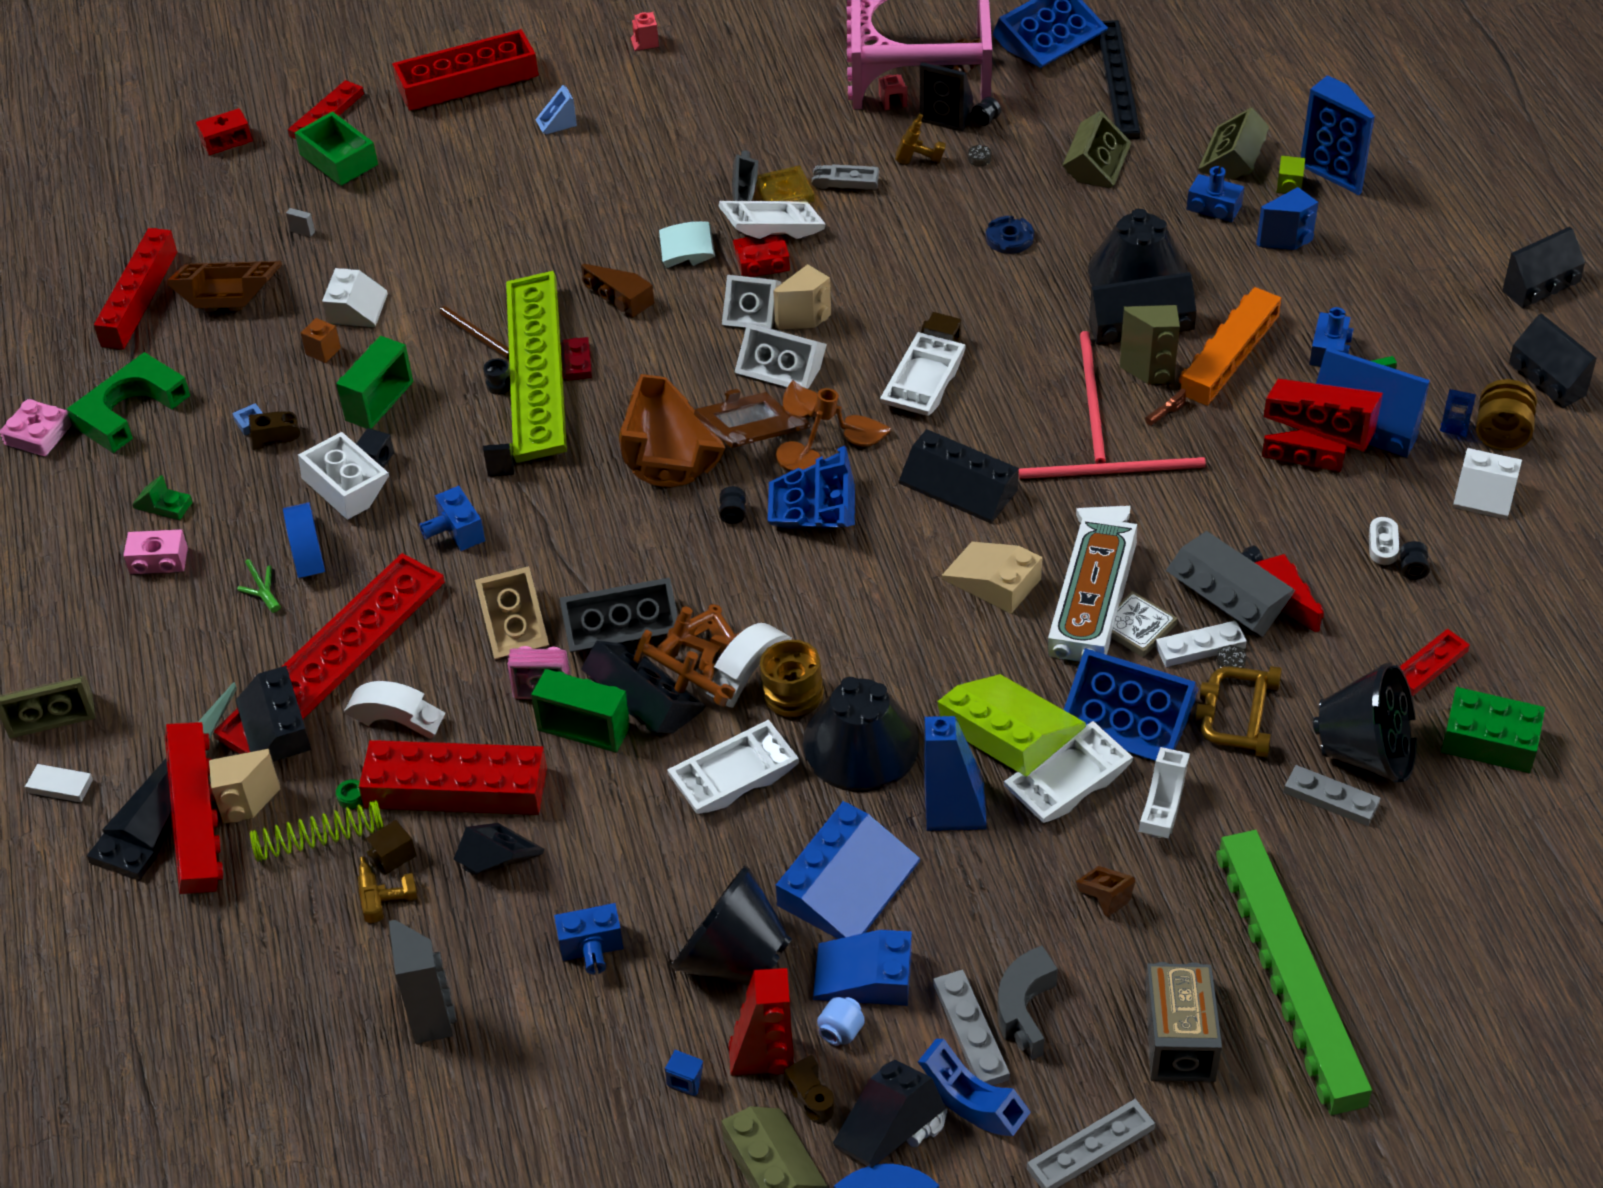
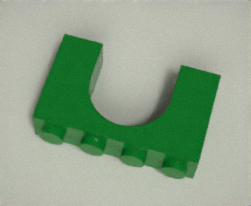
(140, 377)

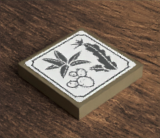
(1140, 624)

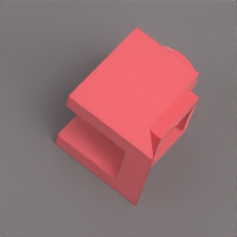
(644, 31)
(891, 85)

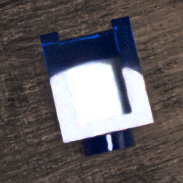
(1457, 412)

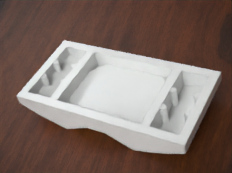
(772, 218)
(923, 374)
(733, 768)
(1070, 774)

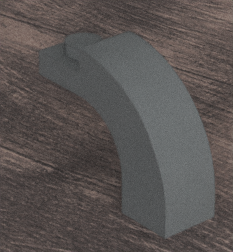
(1023, 980)

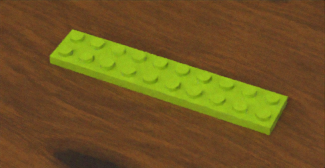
(535, 367)

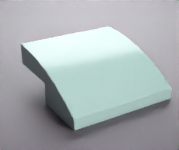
(686, 242)

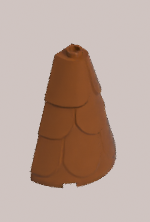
(664, 437)

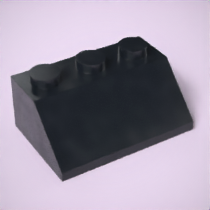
(1544, 268)
(1553, 361)
(272, 715)

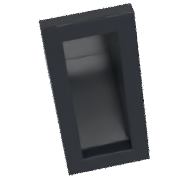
(499, 459)

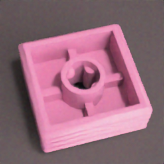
(35, 427)
(528, 665)

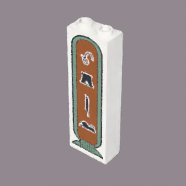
(1092, 588)

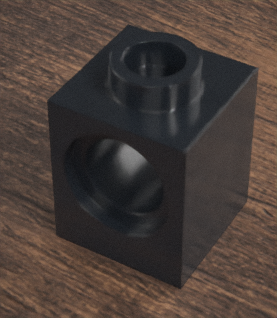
(377, 446)

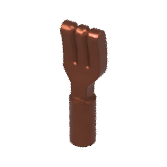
(1172, 404)

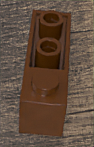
(621, 288)

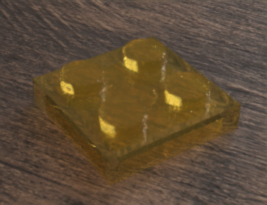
(785, 185)

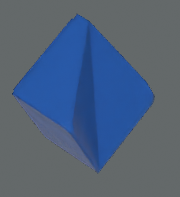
(684, 1072)

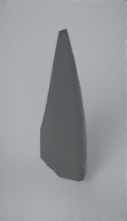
(744, 177)

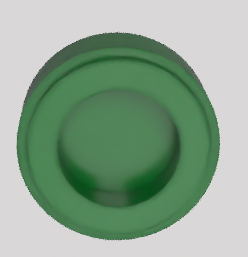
(349, 794)

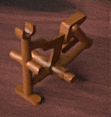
(685, 633)

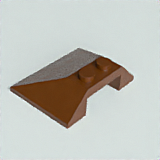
(222, 284)

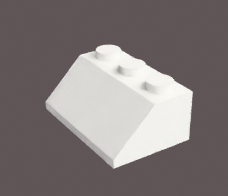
(779, 356)
(342, 474)

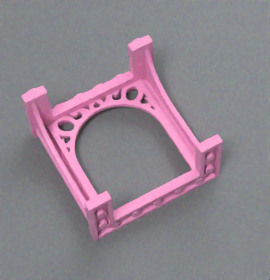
(875, 59)

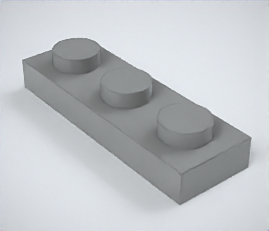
(1332, 795)

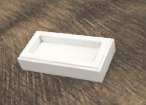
(59, 783)

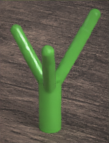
(264, 591)

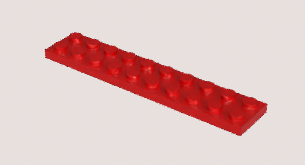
(348, 638)

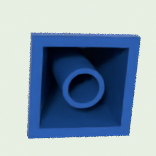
(951, 778)

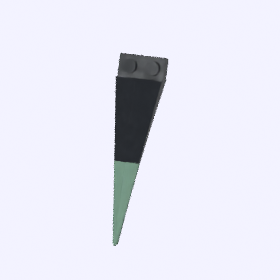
(139, 828)

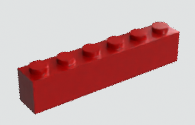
(135, 288)
(191, 808)

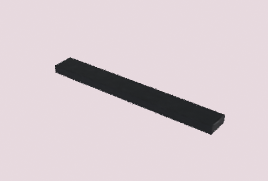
(1118, 80)

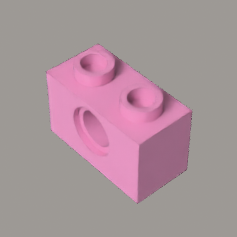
(155, 551)

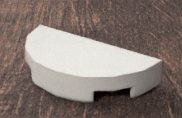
(1113, 513)

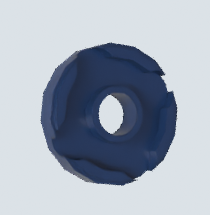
(1009, 244)

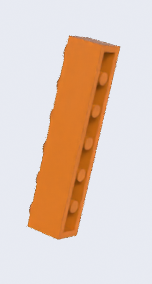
(1230, 345)

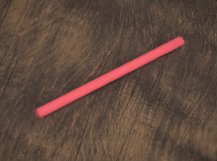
(1092, 397)
(1109, 468)

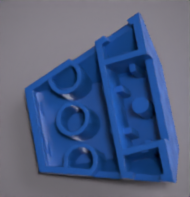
(814, 496)

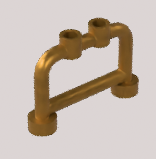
(1210, 692)

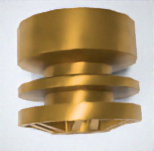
(1506, 414)
(791, 678)

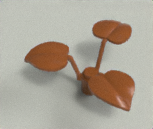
(805, 402)

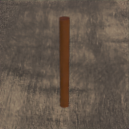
(475, 331)

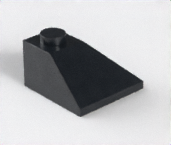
(493, 847)

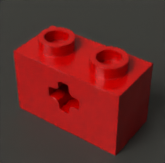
(224, 131)

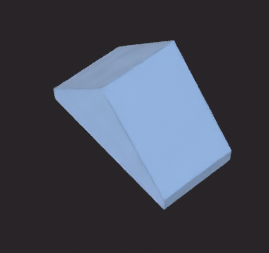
(558, 113)

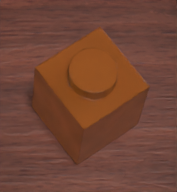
(320, 340)

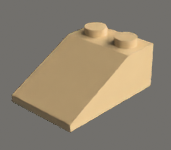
(996, 573)
(511, 611)

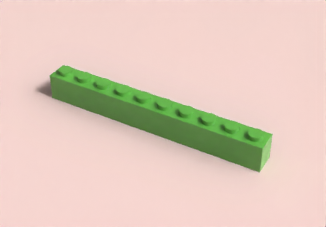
(1294, 974)

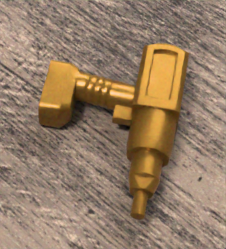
(911, 144)
(372, 894)

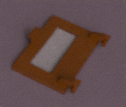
(749, 419)

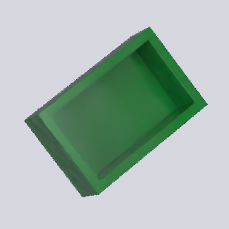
(336, 148)
(374, 382)
(581, 710)
(1493, 730)

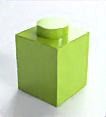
(1290, 174)

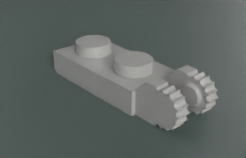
(845, 177)

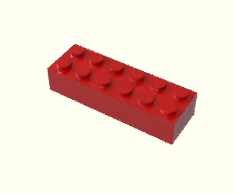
(465, 69)
(454, 777)

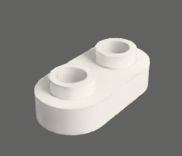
(1383, 541)

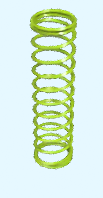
(256, 843)

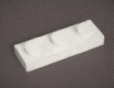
(1199, 643)

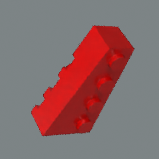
(1325, 411)
(764, 1029)

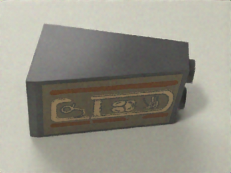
(1182, 1022)

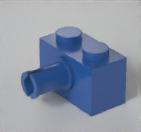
(1215, 196)
(1331, 332)
(457, 518)
(589, 935)

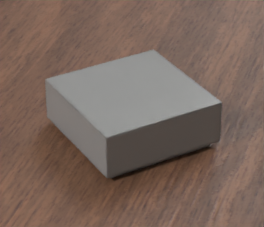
(300, 222)

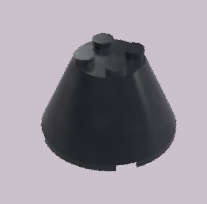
(1136, 250)
(1371, 724)
(860, 737)
(736, 935)

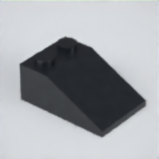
(945, 97)
(888, 1113)

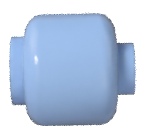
(840, 1021)

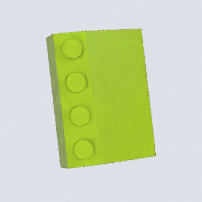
(1010, 721)

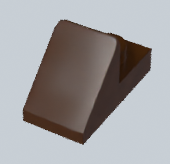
(1109, 886)

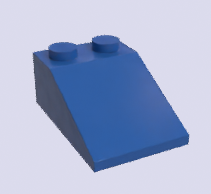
(865, 968)

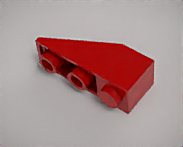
(1304, 449)
(1301, 604)

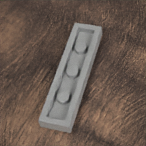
(971, 1028)
(1091, 1145)

